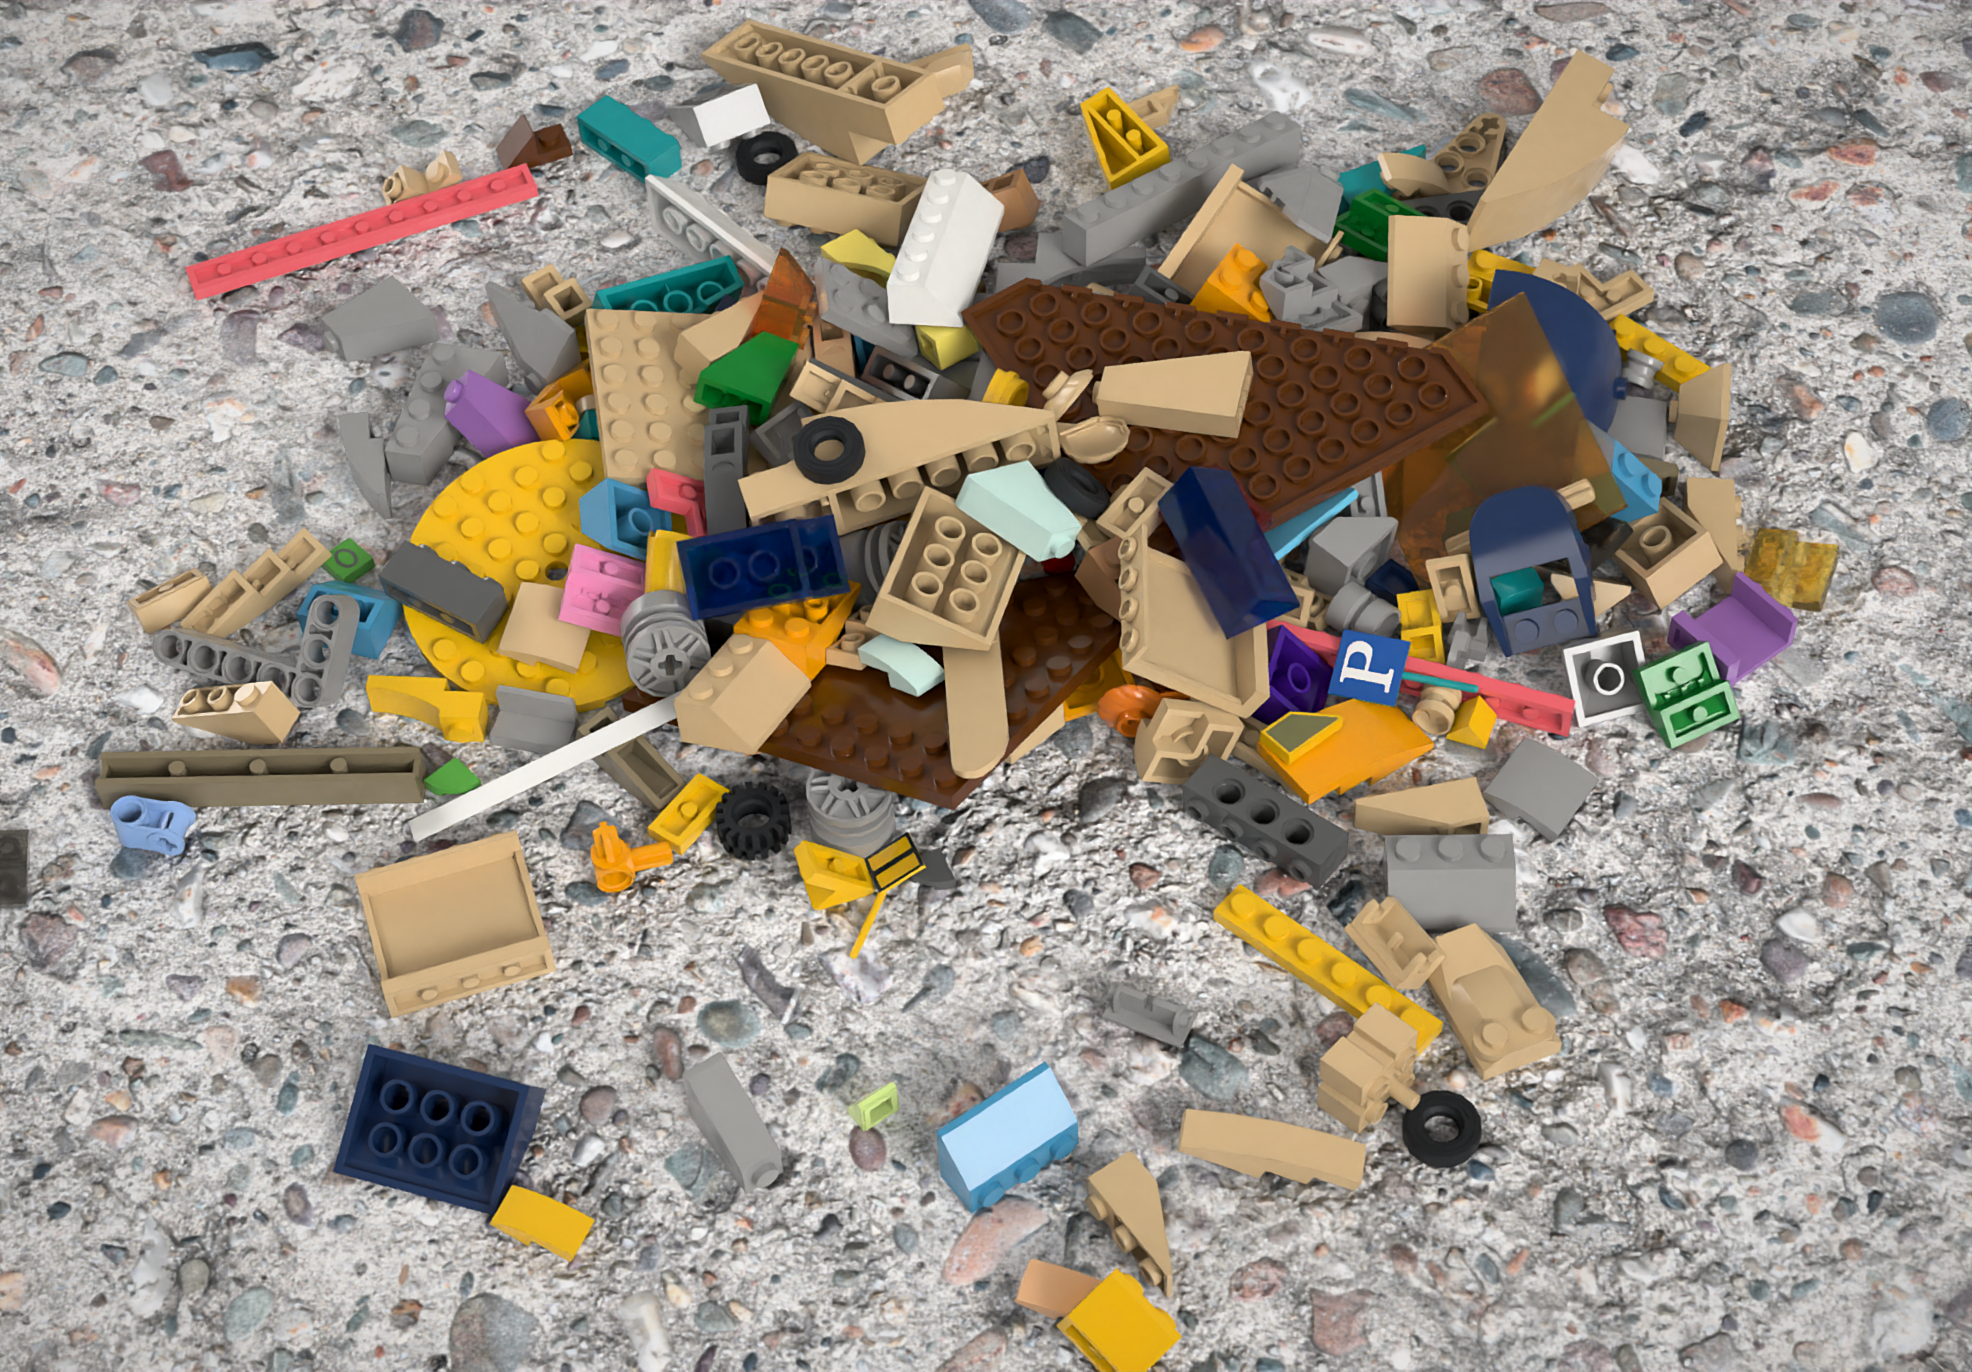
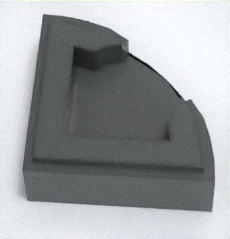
(936, 872)

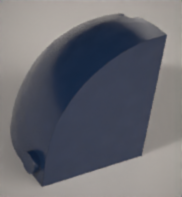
(1578, 338)

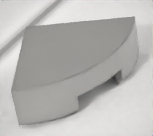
(1460, 647)

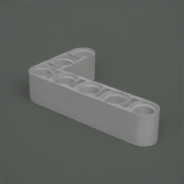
(265, 666)

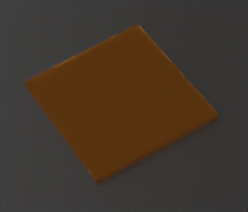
(1525, 439)

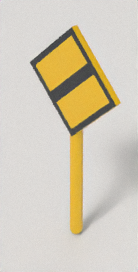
(888, 869)

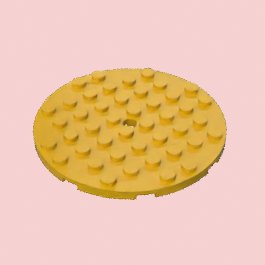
(514, 524)

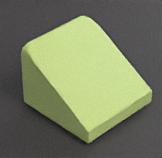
(875, 1106)

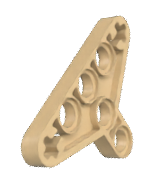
(1470, 166)

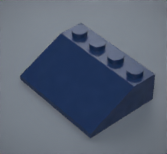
(437, 1129)

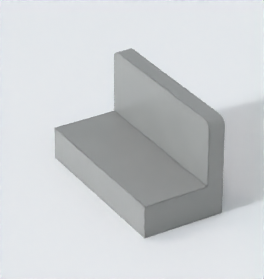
(534, 720)

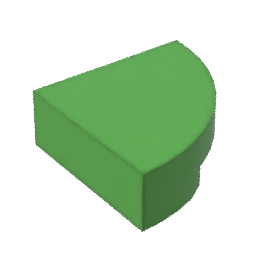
(452, 779)

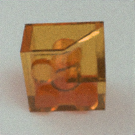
(787, 302)

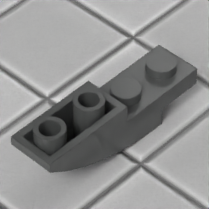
(724, 464)

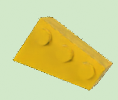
(1121, 139)

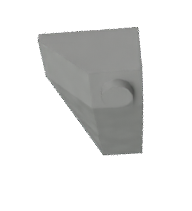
(1307, 197)
(538, 340)

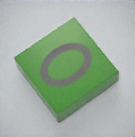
(348, 562)

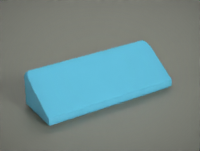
(1294, 531)

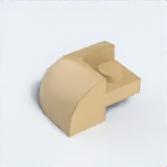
(1182, 738)

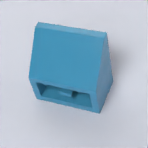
(376, 620)

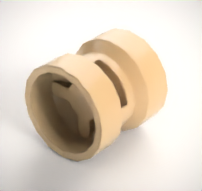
(1436, 709)

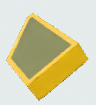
(1298, 733)

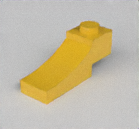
(429, 699)

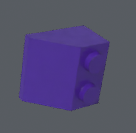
(1296, 677)

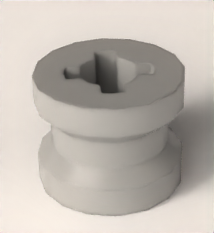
(1641, 369)

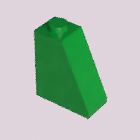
(749, 376)

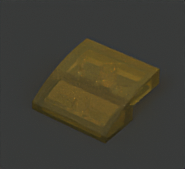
(1792, 570)

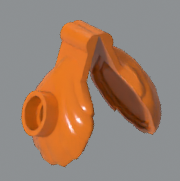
(1127, 704)

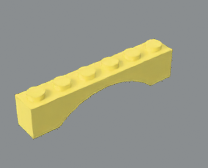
(864, 257)

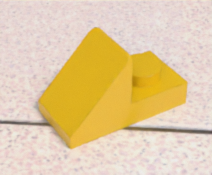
(832, 875)

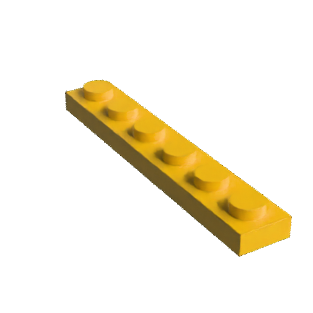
(1318, 962)

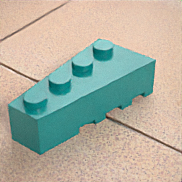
(683, 290)

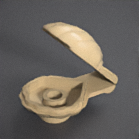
(1092, 439)

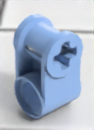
(151, 824)

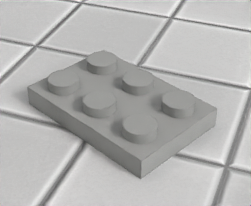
(860, 308)

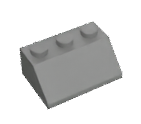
(1453, 880)

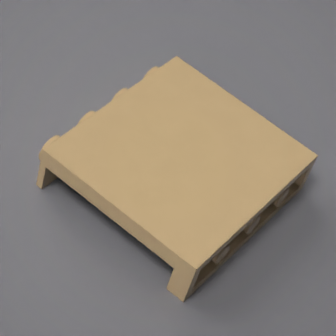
(1241, 216)
(1176, 639)
(454, 923)

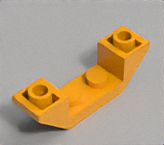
(554, 408)

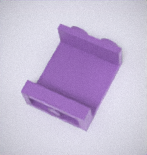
(1740, 629)

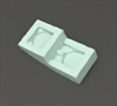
(905, 663)

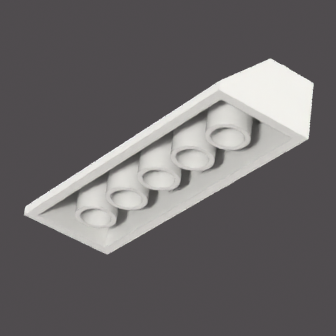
(707, 232)
(943, 251)

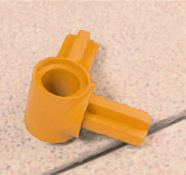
(617, 863)

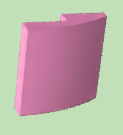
(600, 589)

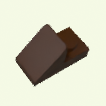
(533, 148)

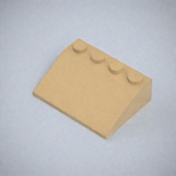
(842, 197)
(946, 579)

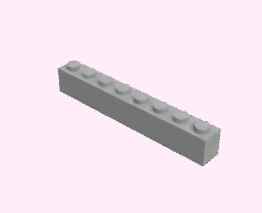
(1176, 189)

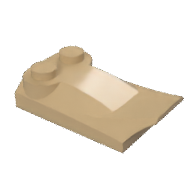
(1490, 1004)

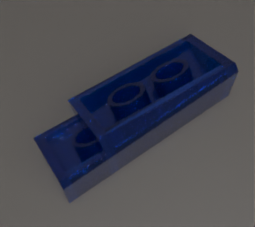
(1226, 550)
(762, 567)

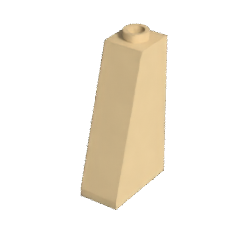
(1179, 394)

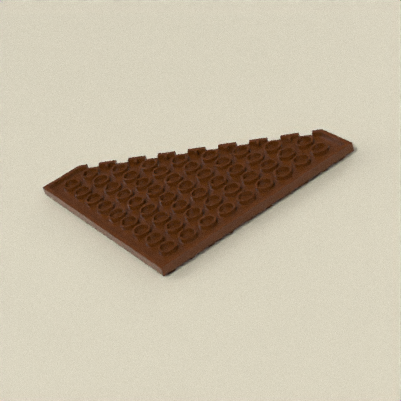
(1316, 408)
(901, 742)

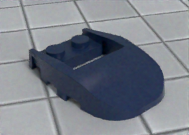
(1523, 531)

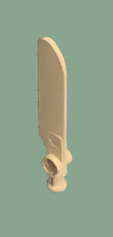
(975, 708)

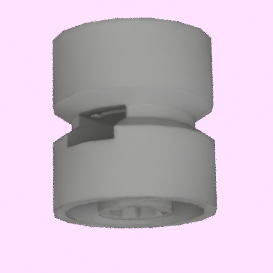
(1357, 611)

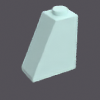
(1021, 510)

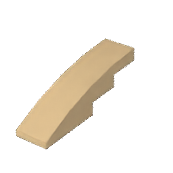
(827, 392)
(266, 582)
(1271, 1146)

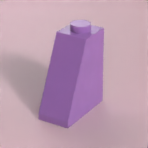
(488, 414)

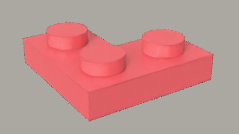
(680, 496)

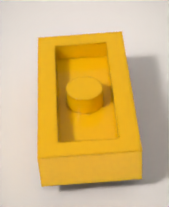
(688, 814)

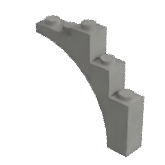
(1057, 268)

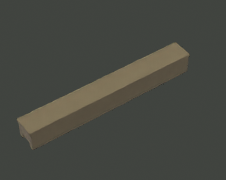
(266, 776)

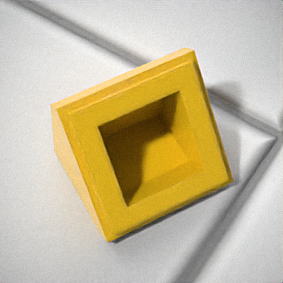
(1473, 723)

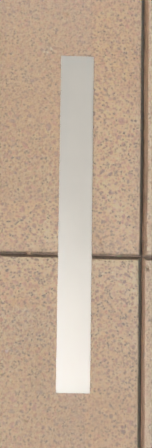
(543, 768)

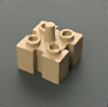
(1369, 1069)

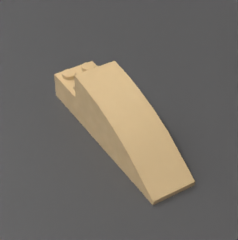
(828, 91)
(1554, 159)
(905, 450)

